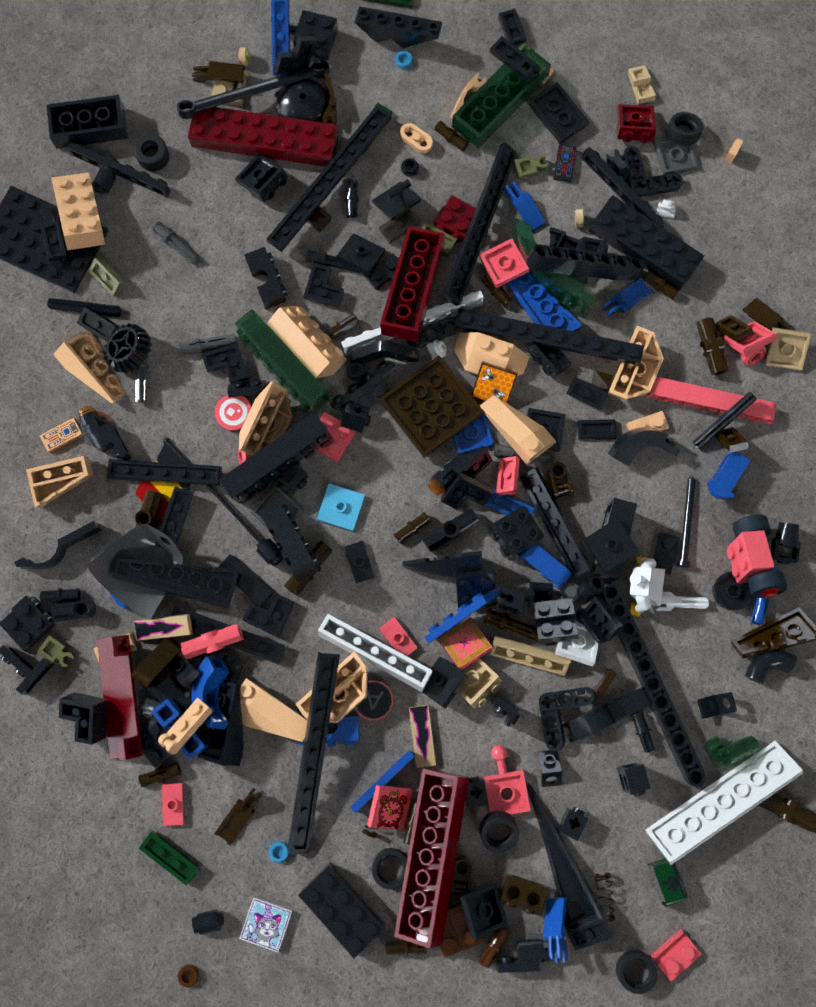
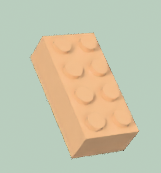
(78, 211)
(307, 341)

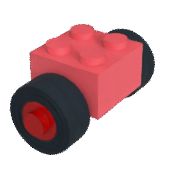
(752, 557)

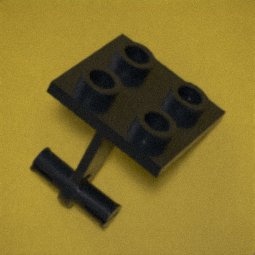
(397, 200)

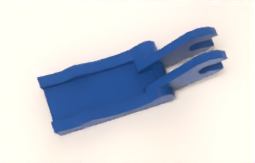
(525, 206)
(628, 297)
(554, 928)

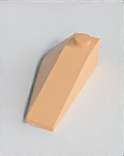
(83, 359)
(520, 431)
(269, 714)

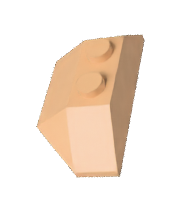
(477, 347)
(634, 379)
(266, 419)
(349, 689)

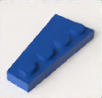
(464, 611)

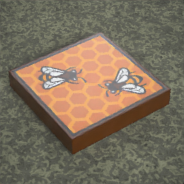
(493, 381)

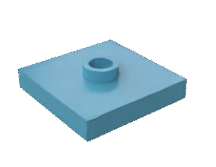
(340, 507)

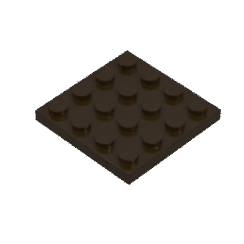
(431, 406)

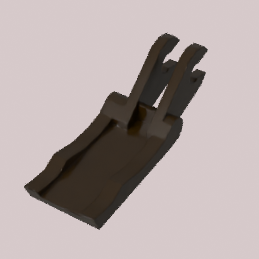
(219, 71)
(331, 112)
(764, 315)
(237, 818)

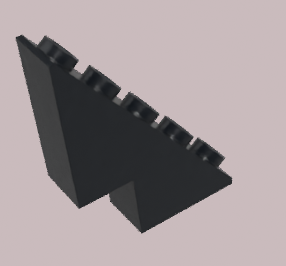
(402, 28)

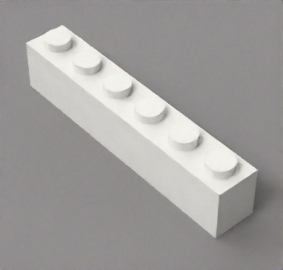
(375, 652)

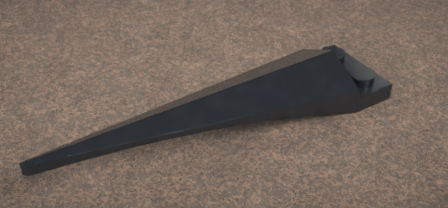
(584, 915)

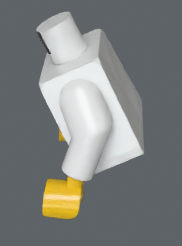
(646, 585)

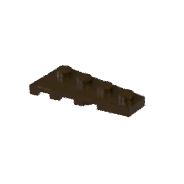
(783, 632)

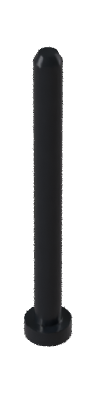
(683, 562)

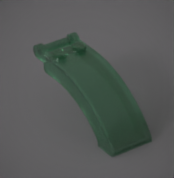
(560, 286)

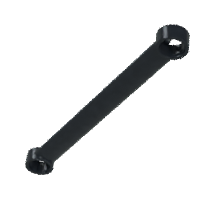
(252, 89)

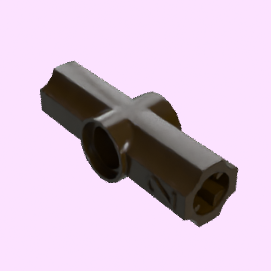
(712, 346)
(151, 507)
(321, 553)
(790, 811)

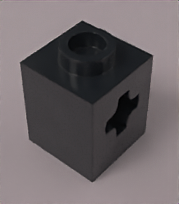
(355, 417)
(481, 799)
(575, 831)

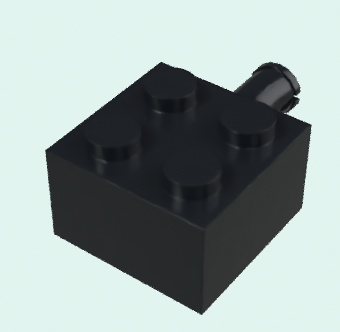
(319, 26)

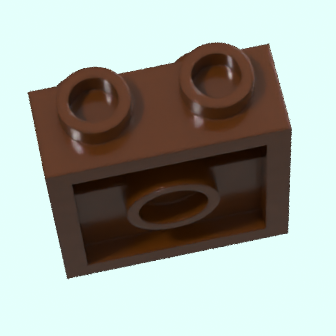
(456, 932)

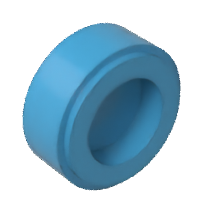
(403, 60)
(278, 851)

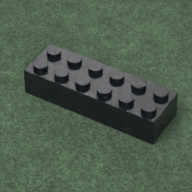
(642, 238)
(276, 459)

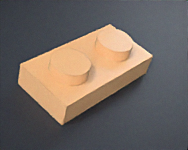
(654, 420)

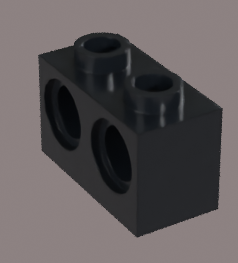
(634, 778)

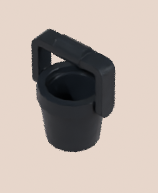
(788, 536)

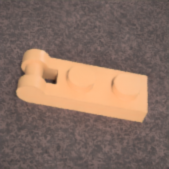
(185, 727)

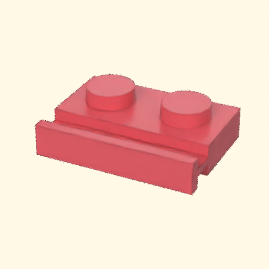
(675, 955)

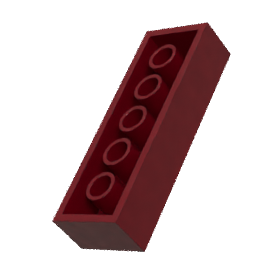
(412, 284)

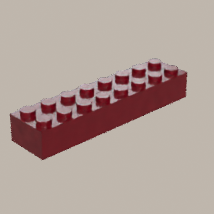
(264, 134)
(431, 858)

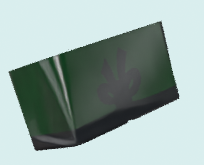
(669, 882)

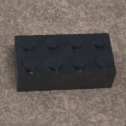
(87, 121)
(342, 910)

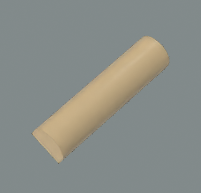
(529, 655)

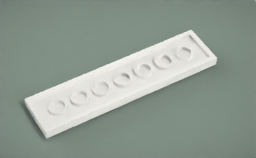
(723, 802)

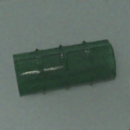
(738, 750)

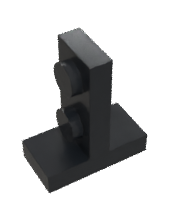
(23, 668)

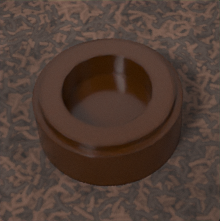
(188, 975)

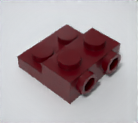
(636, 123)
(455, 218)

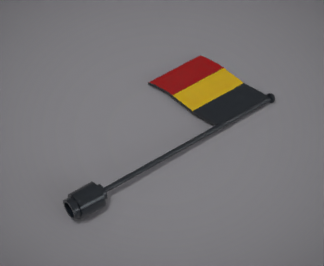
(169, 454)

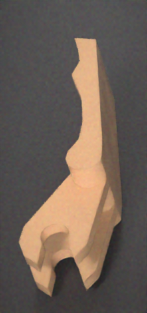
(472, 86)

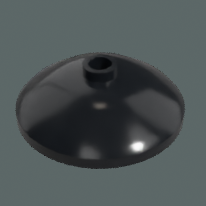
(311, 108)

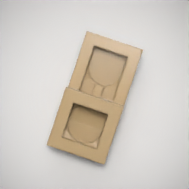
(641, 84)

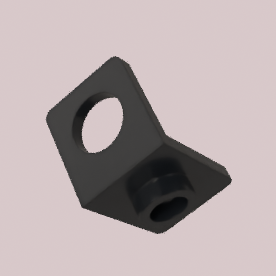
(713, 705)
(550, 767)

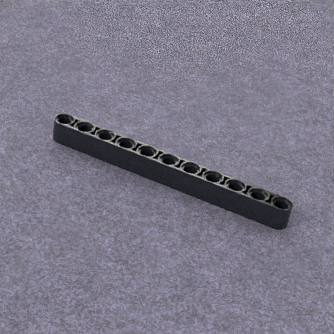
(659, 691)

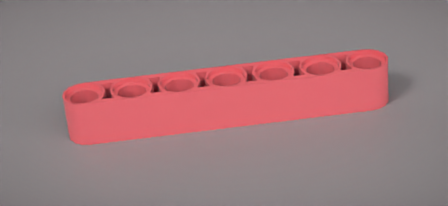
(710, 399)

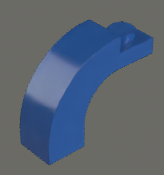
(207, 687)

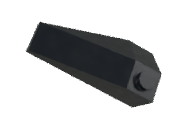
(447, 567)
(226, 745)

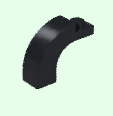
(634, 440)

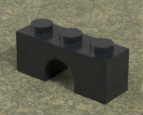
(261, 264)

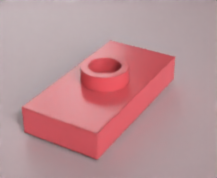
(397, 637)
(173, 804)

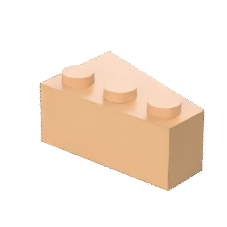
(57, 478)

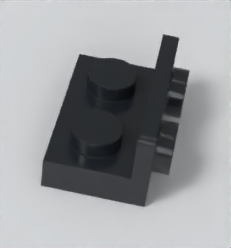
(504, 707)

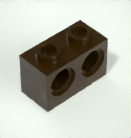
(525, 888)

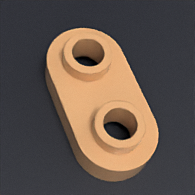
(418, 137)

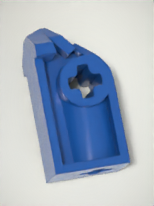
(727, 475)

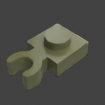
(528, 167)
(54, 650)

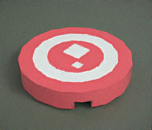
(232, 412)

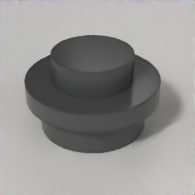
(570, 590)

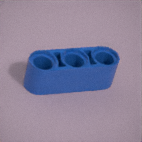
(546, 564)

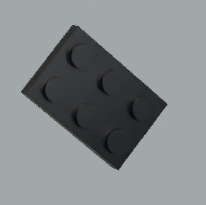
(558, 112)

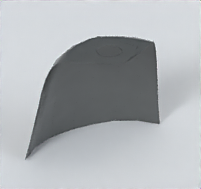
(137, 545)

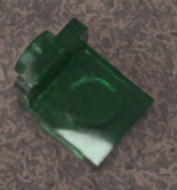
(712, 748)

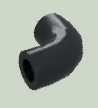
(765, 662)

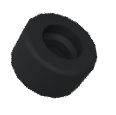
(155, 162)

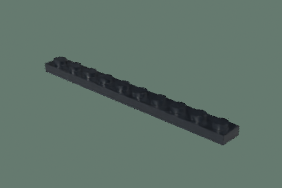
(328, 178)
(479, 224)
(549, 336)
(313, 752)

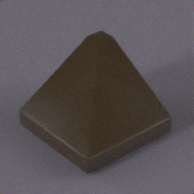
(602, 380)

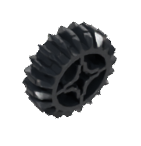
(127, 348)

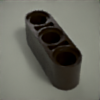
(157, 662)

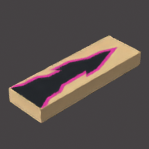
(163, 627)
(422, 736)

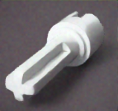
(670, 602)

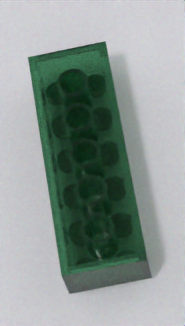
(497, 100)
(283, 363)

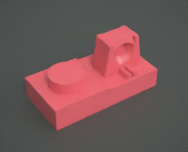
(508, 476)

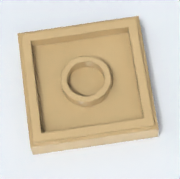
(788, 350)

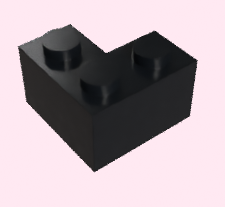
(88, 714)

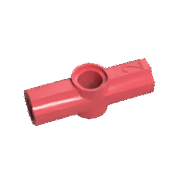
(212, 641)

